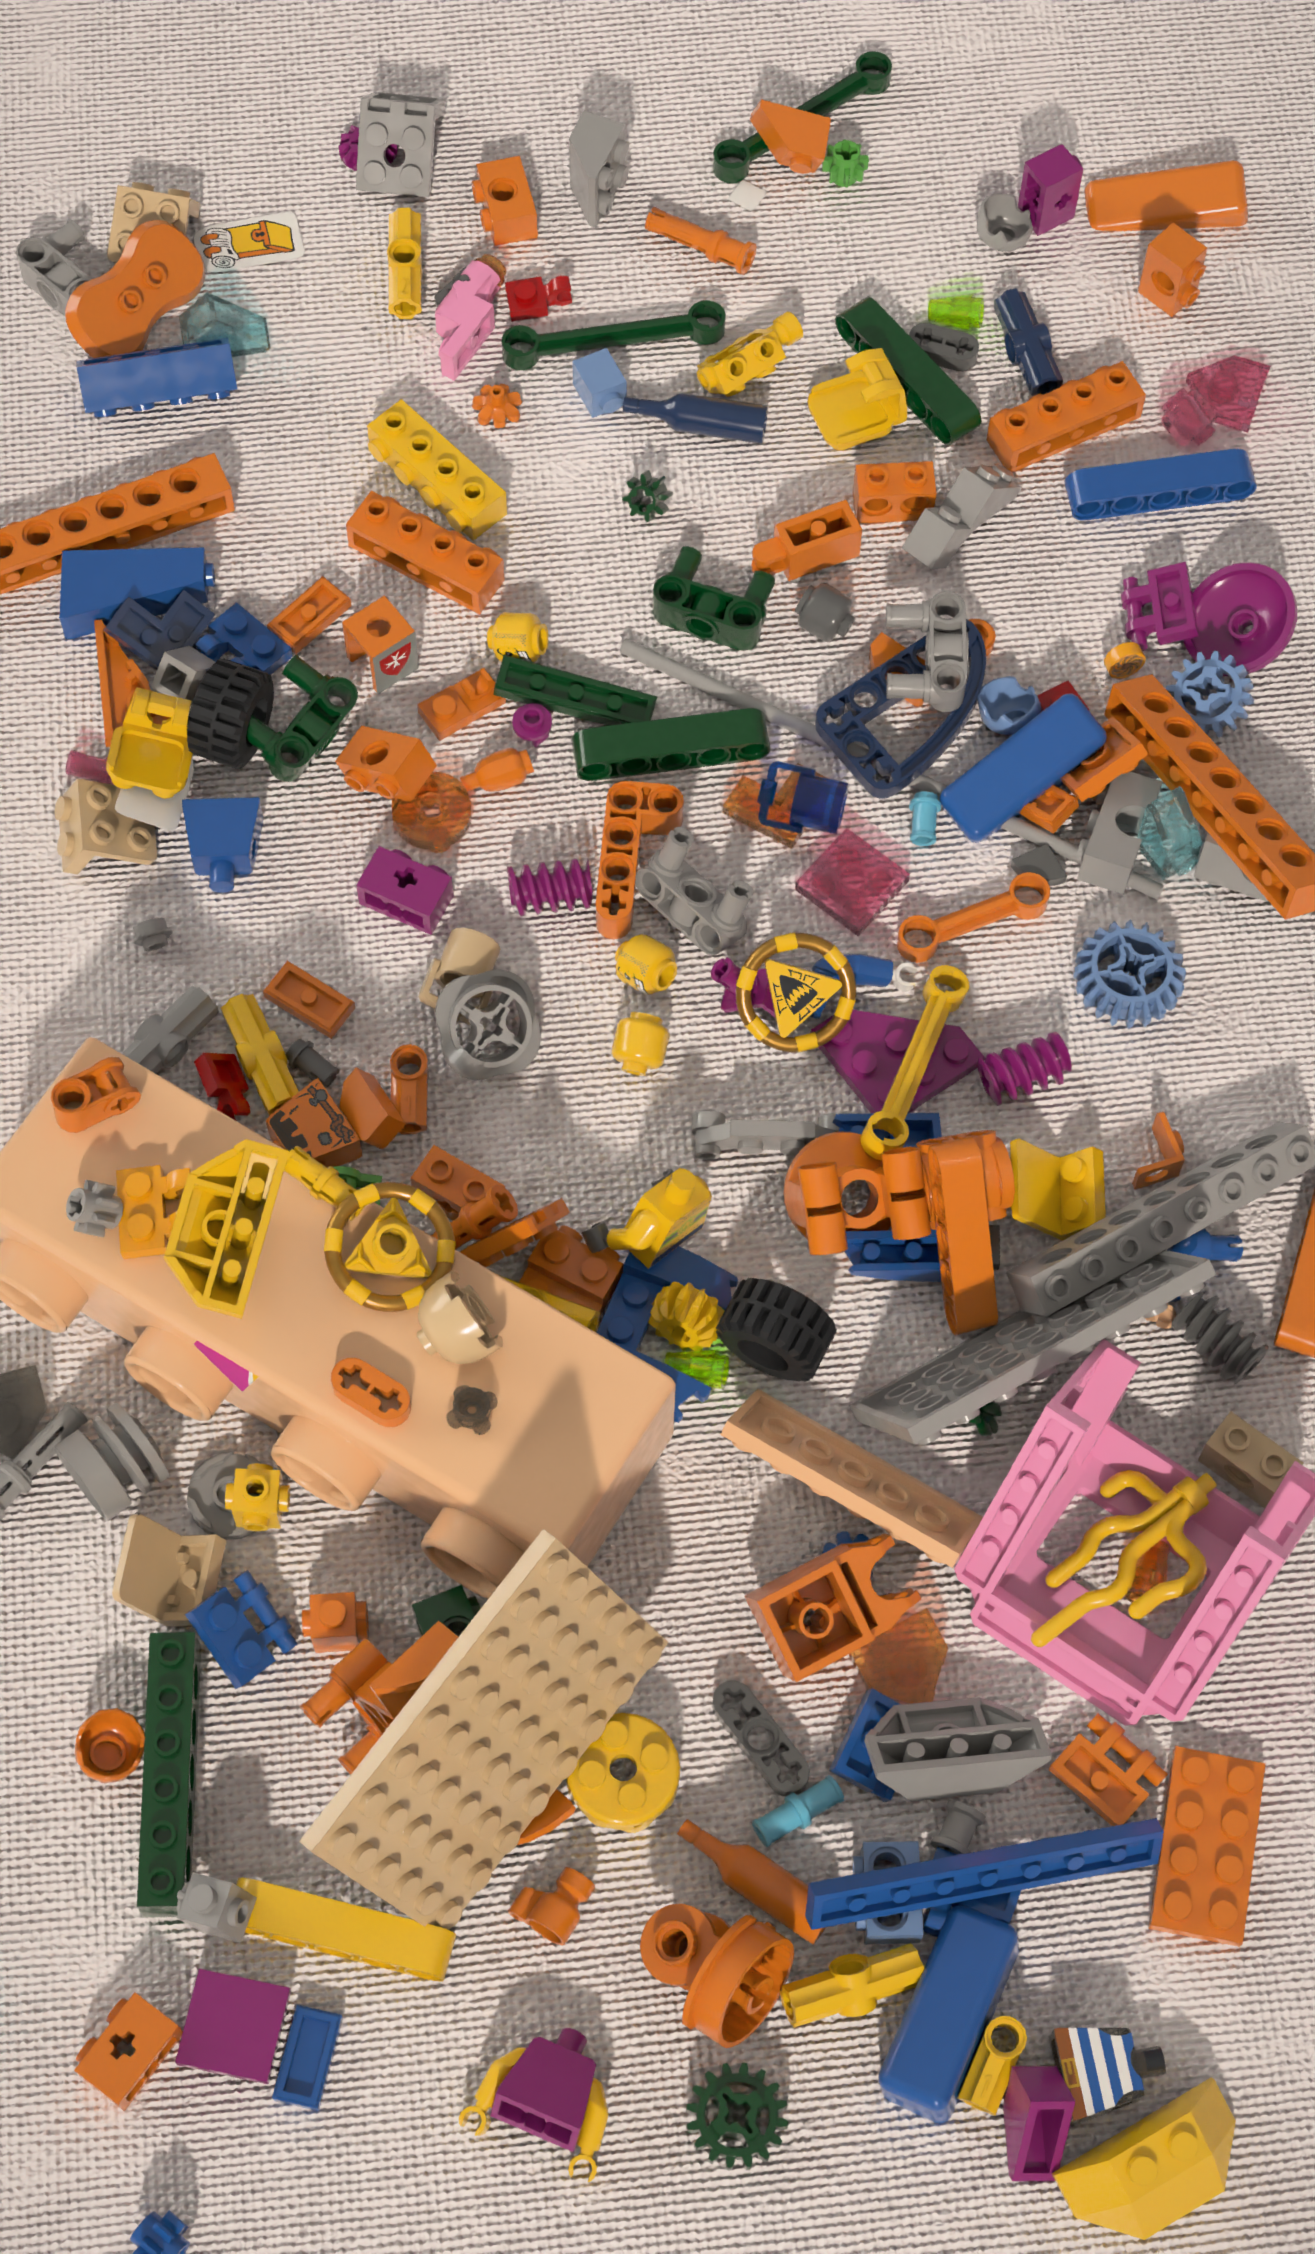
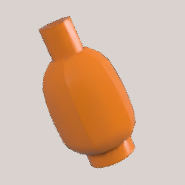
(499, 771)

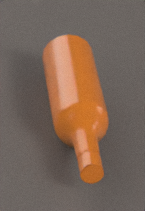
(757, 1880)

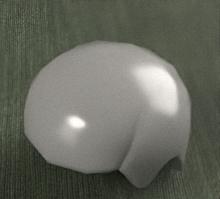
(1003, 223)

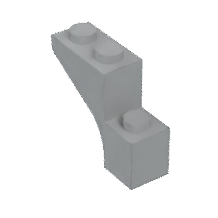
(969, 504)

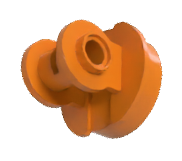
(727, 1969)

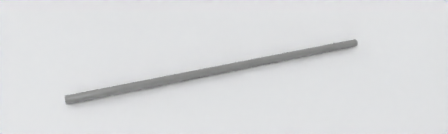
(808, 730)

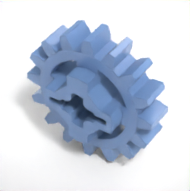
(1201, 679)

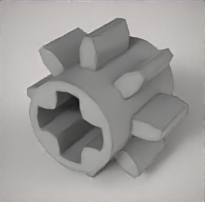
(94, 1208)

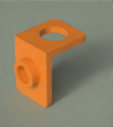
(1172, 1151)

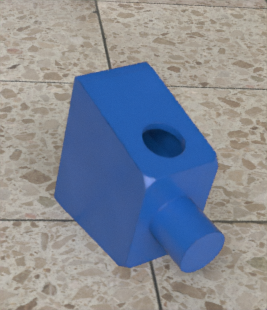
(223, 838)

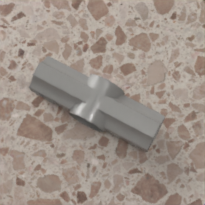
(166, 1038)

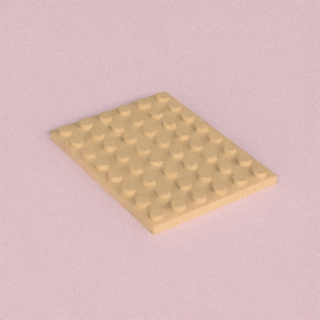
(487, 1737)

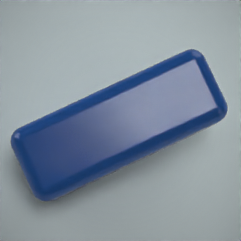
(1023, 768)
(949, 2013)

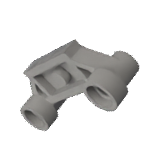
(754, 1135)

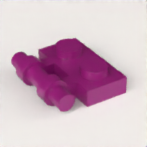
(1171, 603)

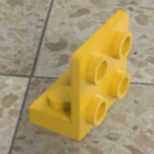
(1057, 1192)

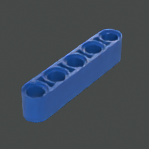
(1160, 484)

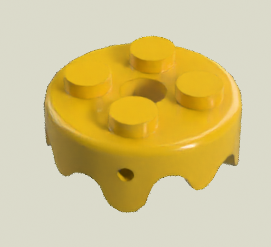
(634, 1802)

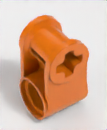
(96, 1094)

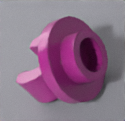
(532, 723)

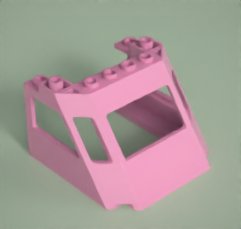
(1105, 1651)

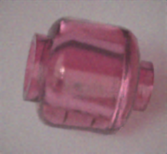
(1189, 417)

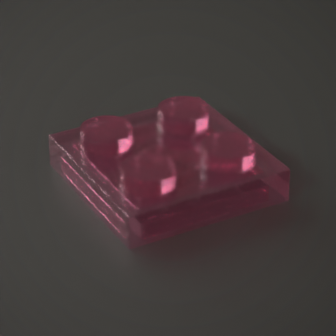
(852, 881)

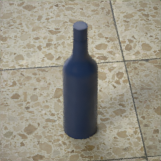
(706, 416)

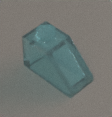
(217, 318)
(1170, 835)

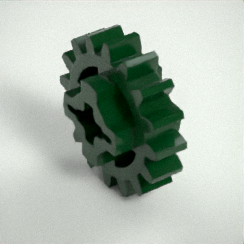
(719, 2129)

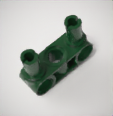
(707, 610)
(312, 726)

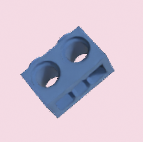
(911, 1923)

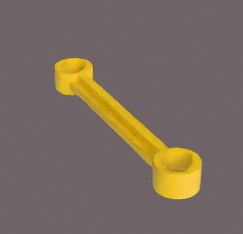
(915, 1060)

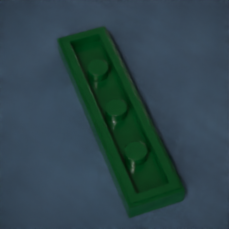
(572, 693)

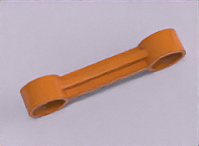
(973, 917)

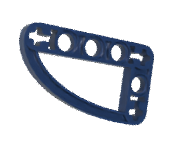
(853, 722)

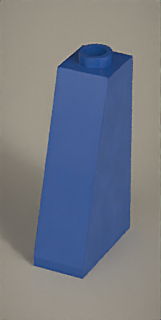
(101, 580)

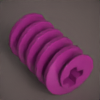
(550, 887)
(1024, 1066)

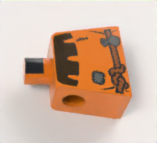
(316, 1126)

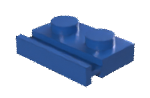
(852, 1757)

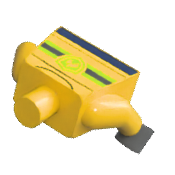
(661, 1219)

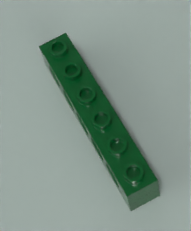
(168, 1771)

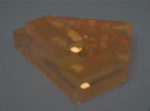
(904, 1659)

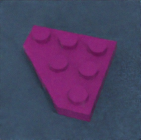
(873, 1048)

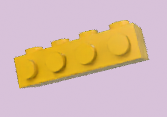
(436, 470)

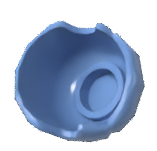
(1007, 705)

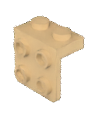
(141, 204)
(95, 828)
(166, 1572)

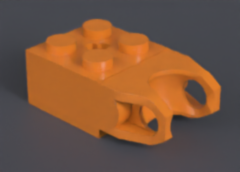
(844, 1606)

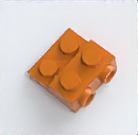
(572, 1271)

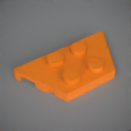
(517, 1234)

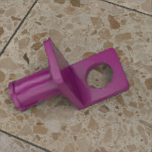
(727, 974)

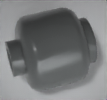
(825, 612)

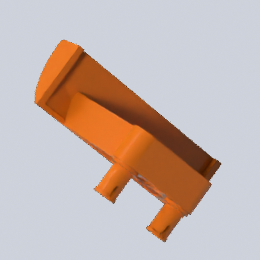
(381, 1692)

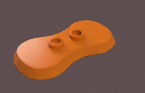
(151, 277)

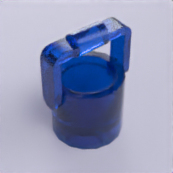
(816, 801)

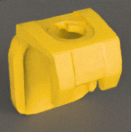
(859, 403)
(149, 752)

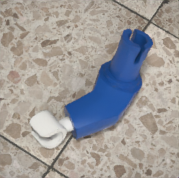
(868, 972)

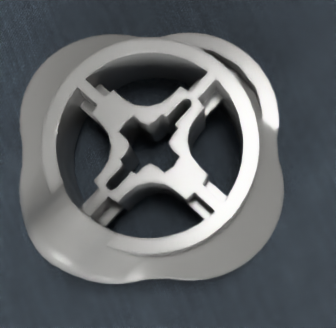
(521, 1048)

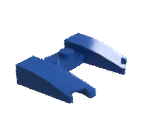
(876, 1252)
(632, 1301)

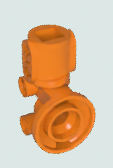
(897, 1187)

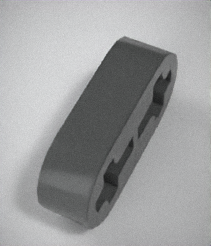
(945, 344)

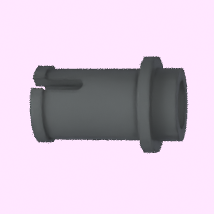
(311, 1063)

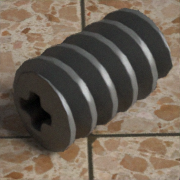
(1219, 1337)

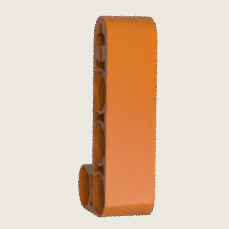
(624, 859)

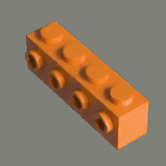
(1065, 416)
(425, 551)

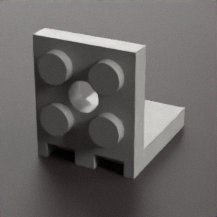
(403, 122)

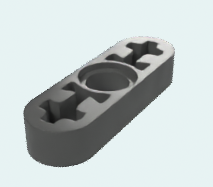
(730, 1719)

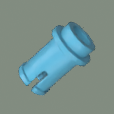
(924, 818)

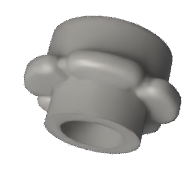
(152, 934)

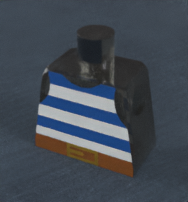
(1103, 2068)

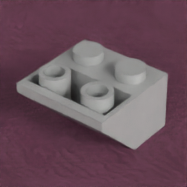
(597, 164)

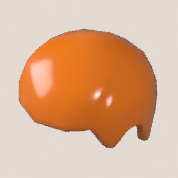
(109, 1745)

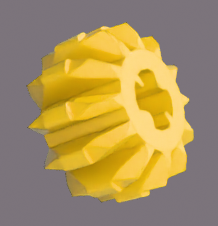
(685, 1316)

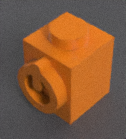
(335, 1622)

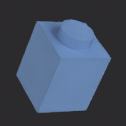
(599, 382)

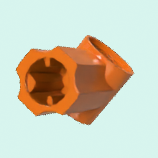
(410, 1091)

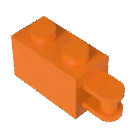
(810, 542)

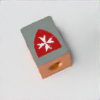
(386, 640)

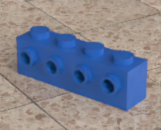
(156, 376)

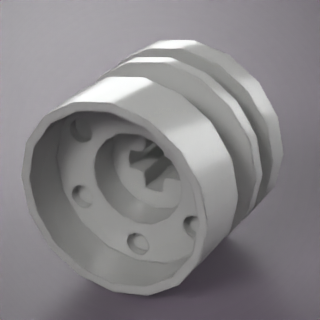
(112, 1461)

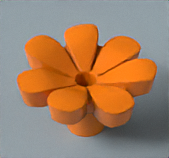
(497, 404)

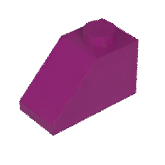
(1036, 2121)

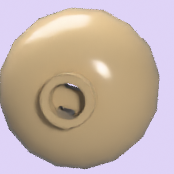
(455, 1322)

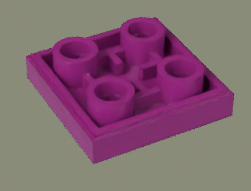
(233, 2026)

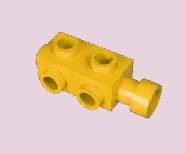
(756, 359)

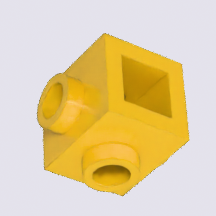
(261, 1511)

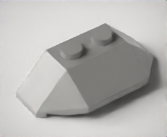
(955, 1748)

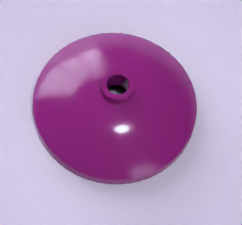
(1240, 598)

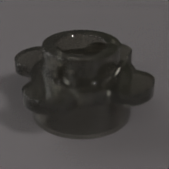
(470, 1396)

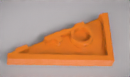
(117, 681)

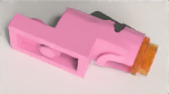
(466, 312)

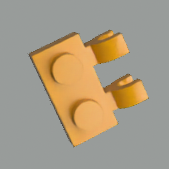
(144, 1222)

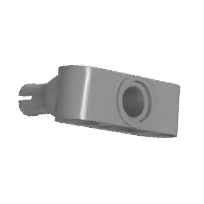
(46, 267)
(944, 651)
(691, 900)

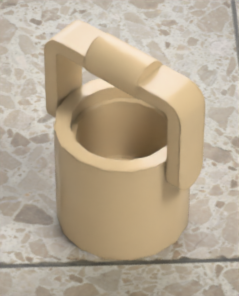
(464, 954)

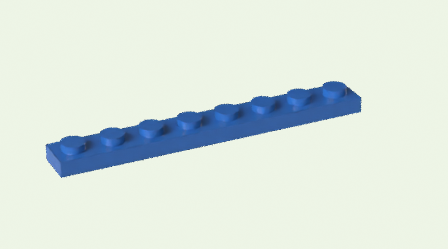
(983, 1873)

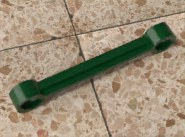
(821, 104)
(613, 335)

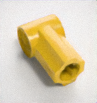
(991, 2068)

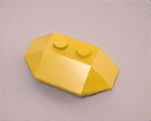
(225, 1225)
(1154, 2166)

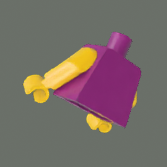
(548, 2094)

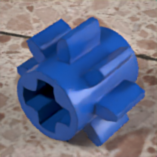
(160, 2235)

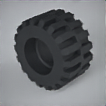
(223, 711)
(776, 1329)

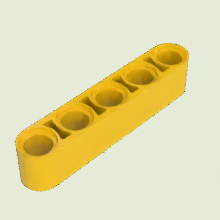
(348, 1931)

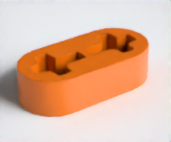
(365, 1401)

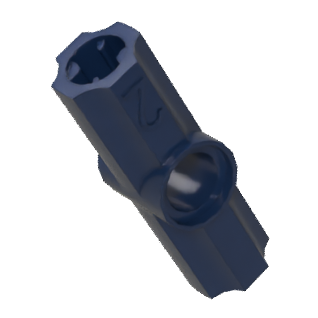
(1027, 342)

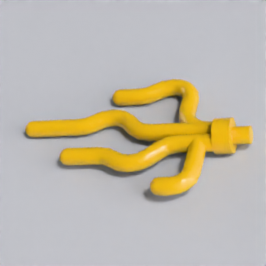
(1162, 1519)

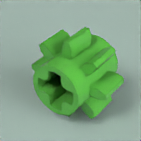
(845, 163)

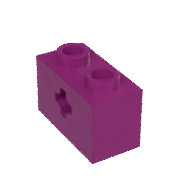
(1050, 188)
(405, 889)

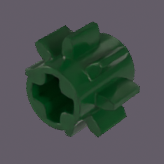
(652, 487)

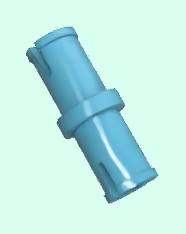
(798, 1811)

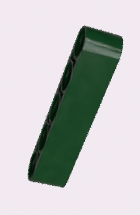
(926, 386)
(670, 744)

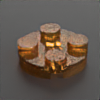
(439, 831)

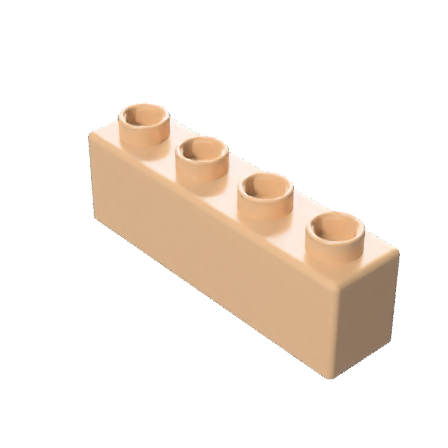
(572, 1411)

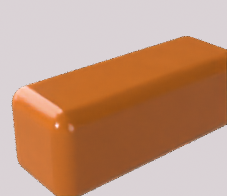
(1187, 196)

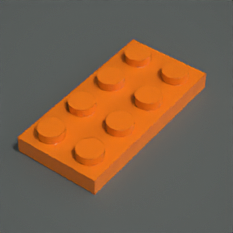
(1207, 1846)

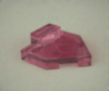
(1232, 389)

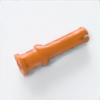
(715, 245)
(479, 1218)

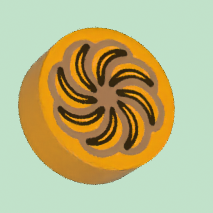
(1124, 660)

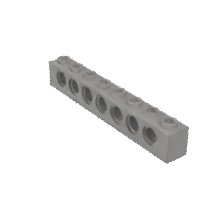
(1162, 1218)

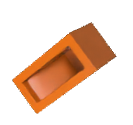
(792, 135)

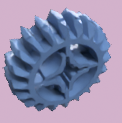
(1123, 994)

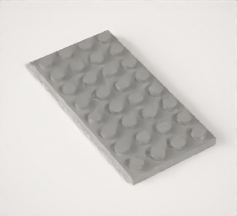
(1024, 1350)

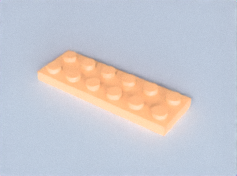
(852, 1477)

